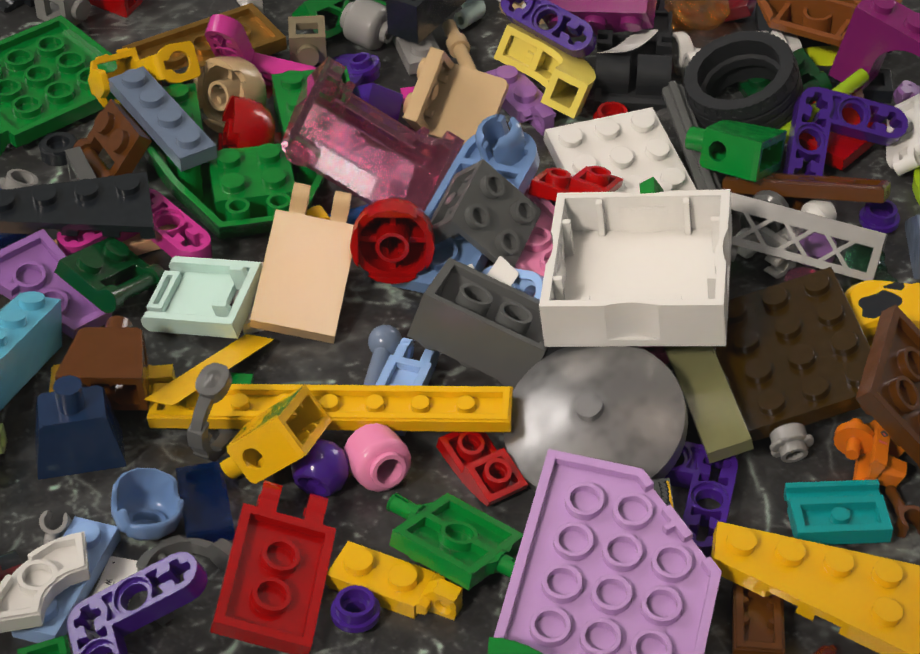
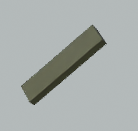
(709, 401)

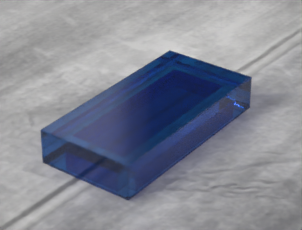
(205, 502)

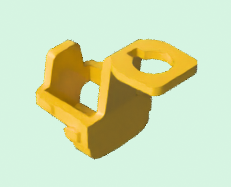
(154, 64)

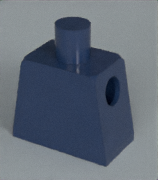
(76, 430)

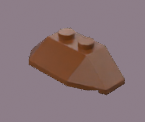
(811, 19)

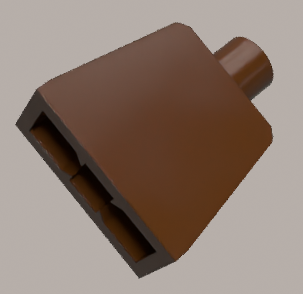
(112, 359)

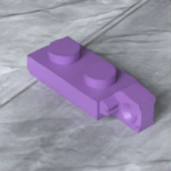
(524, 99)

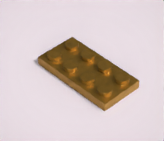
(260, 30)

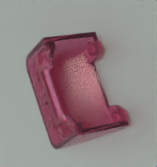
(362, 145)

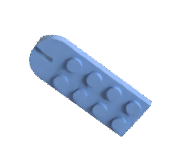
(509, 153)

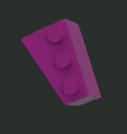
(608, 14)

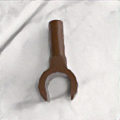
(905, 513)

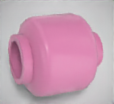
(377, 457)

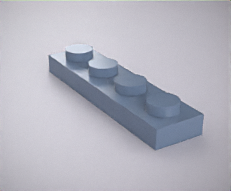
(162, 118)

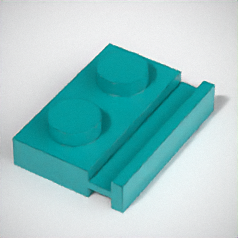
(838, 512)

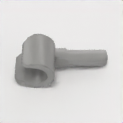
(51, 535)

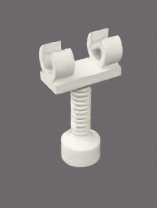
(779, 265)

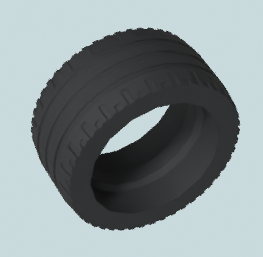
(737, 59)

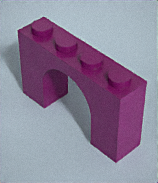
(871, 34)

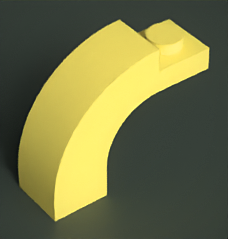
(563, 76)

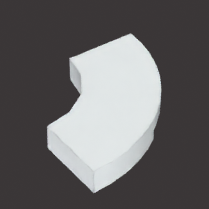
(40, 579)

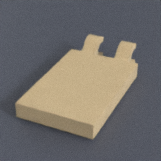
(305, 270)

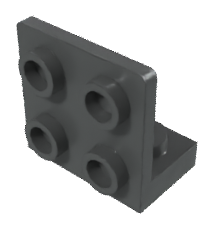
(486, 213)

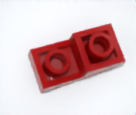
(558, 180)
(481, 467)

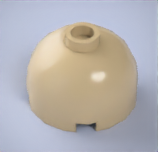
(223, 78)

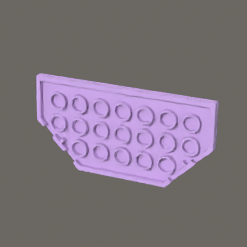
(606, 567)

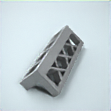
(813, 224)

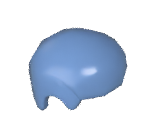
(146, 504)

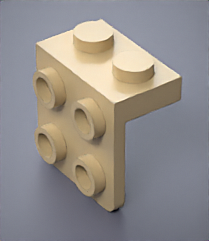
(452, 97)

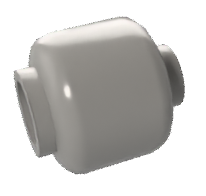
(365, 24)

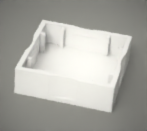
(638, 269)

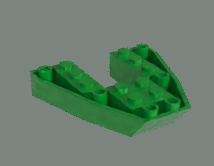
(242, 185)

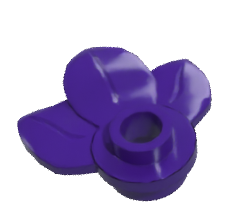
(361, 67)

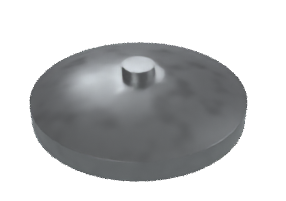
(599, 406)

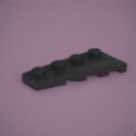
(93, 204)

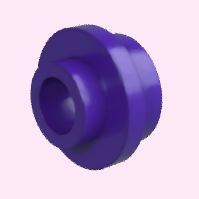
(880, 216)
(358, 600)

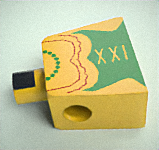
(276, 437)

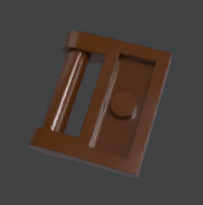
(119, 136)

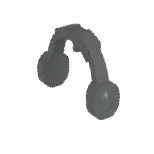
(212, 387)
(217, 552)

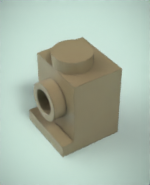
(307, 48)

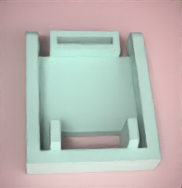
(198, 296)

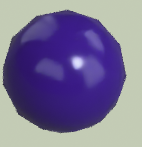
(322, 469)

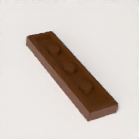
(814, 187)

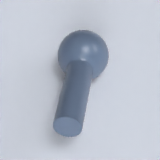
(381, 342)

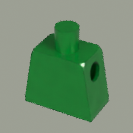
(738, 148)

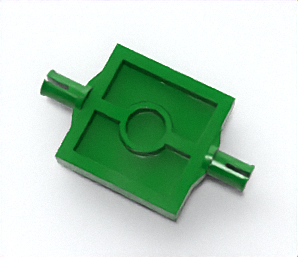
(454, 539)

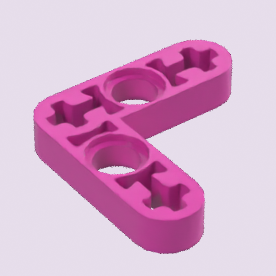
(229, 38)
(170, 241)

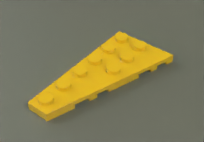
(860, 592)

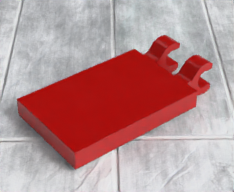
(275, 574)

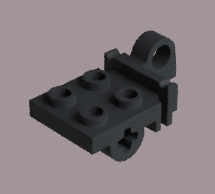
(635, 75)

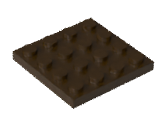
(793, 353)

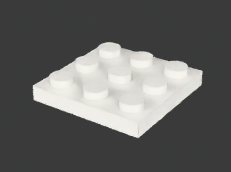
(626, 144)

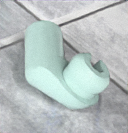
(471, 12)

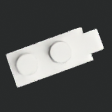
(905, 153)

